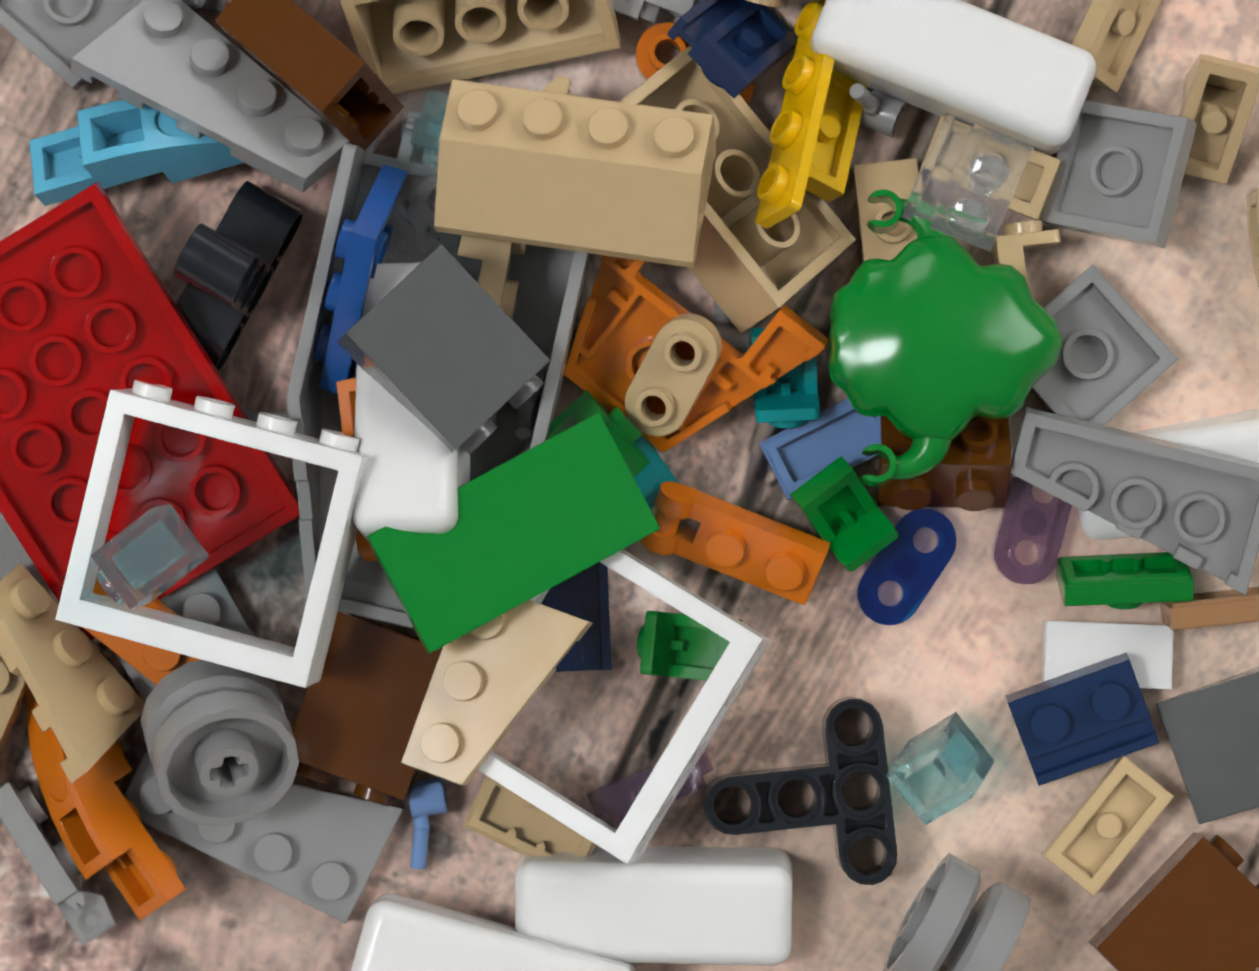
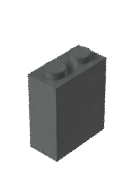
(446, 351)

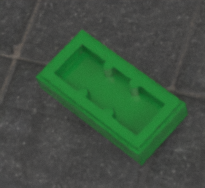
(1123, 580)

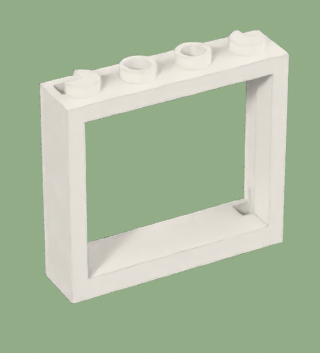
(271, 433)
(687, 743)

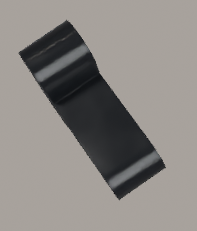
(233, 266)
(828, 803)

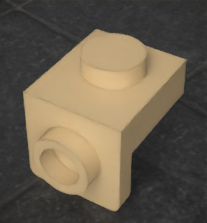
(1019, 238)

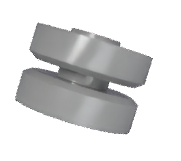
(218, 743)
(952, 934)

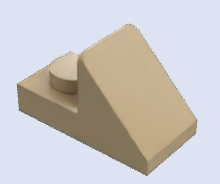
(1220, 100)

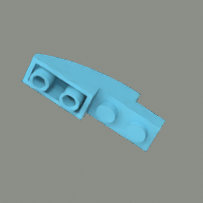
(119, 146)

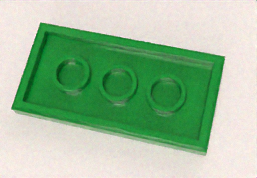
(517, 533)

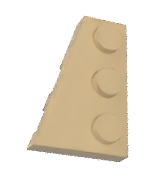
(68, 676)
(485, 685)

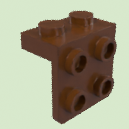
(969, 476)

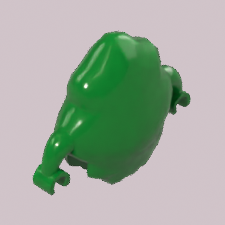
(935, 342)

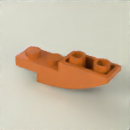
(102, 824)

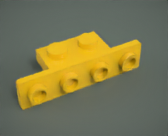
(813, 131)

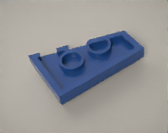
(363, 247)

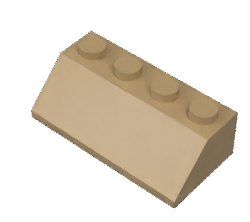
(444, 40)
(573, 173)
(737, 260)

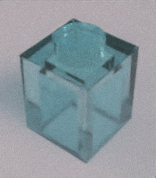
(148, 557)
(940, 768)

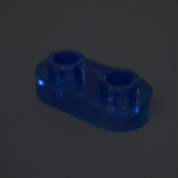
(907, 567)

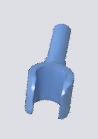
(426, 799)

